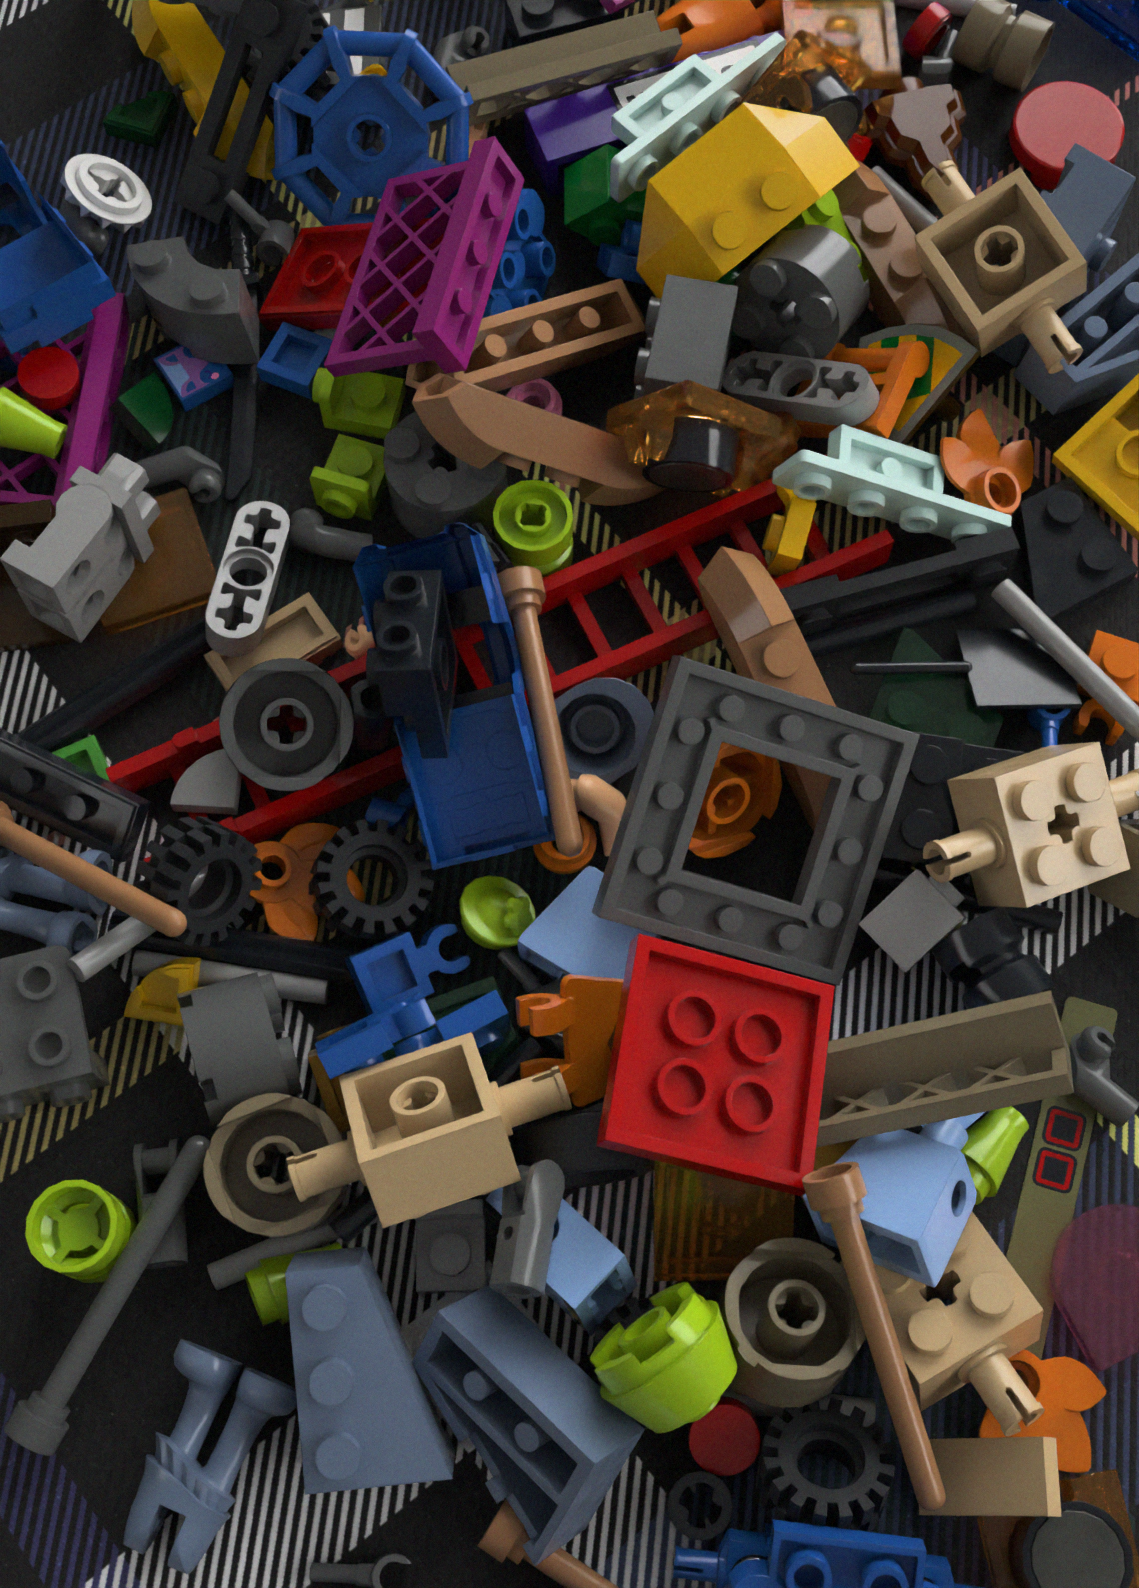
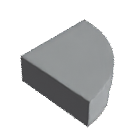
(209, 786)

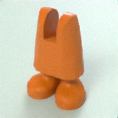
(719, 23)

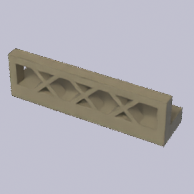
(563, 65)
(928, 1060)

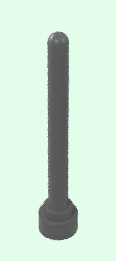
(41, 1419)

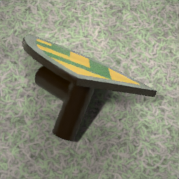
(948, 362)

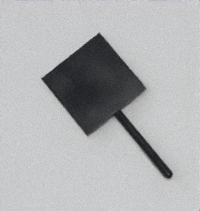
(1001, 668)

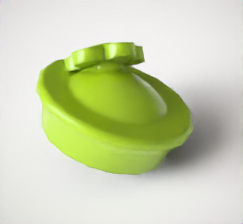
(495, 912)

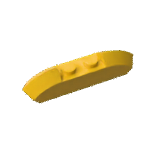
(193, 57)

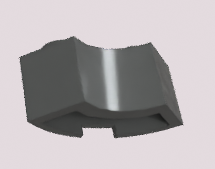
(196, 303)

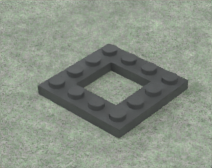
(691, 720)

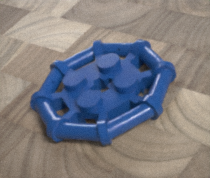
(366, 99)

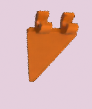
(586, 1015)

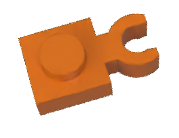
(1119, 661)

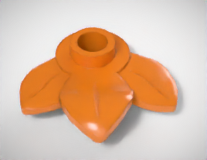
(984, 469)
(287, 899)
(1064, 1391)

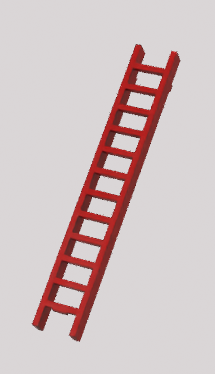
(561, 587)

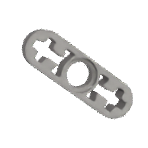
(817, 402)
(253, 599)

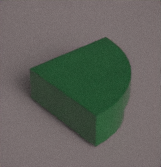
(143, 119)
(146, 411)

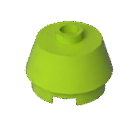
(668, 1361)

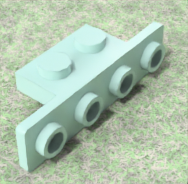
(678, 113)
(886, 482)

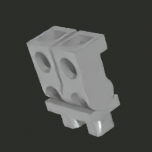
(86, 547)

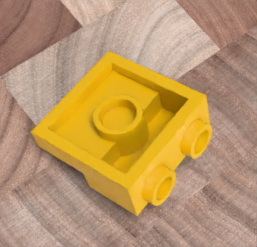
(1106, 457)

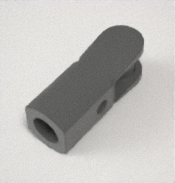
(152, 1162)
(527, 1230)

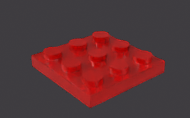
(717, 1065)

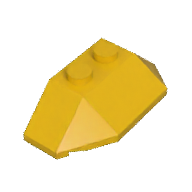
(736, 191)

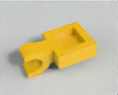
(788, 533)

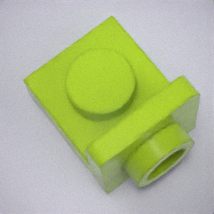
(359, 401)
(351, 479)

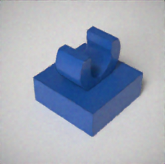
(622, 260)

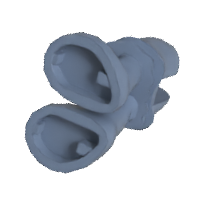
(66, 928)
(176, 1478)

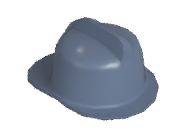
(603, 727)

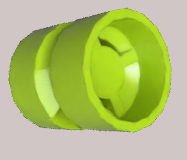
(535, 526)
(79, 1230)

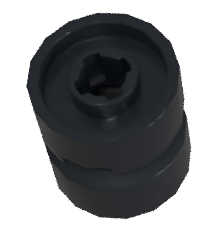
(989, 961)

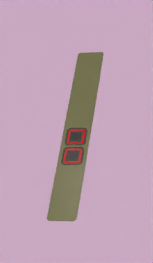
(1054, 1173)

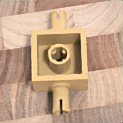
(1036, 258)
(1036, 826)
(428, 1131)
(972, 1337)

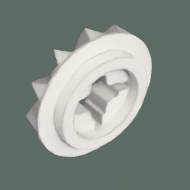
(92, 175)

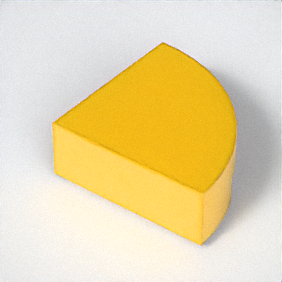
(157, 992)

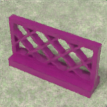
(458, 269)
(90, 419)

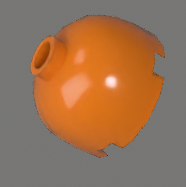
(736, 797)

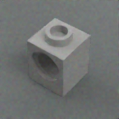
(914, 918)

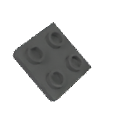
(44, 1035)

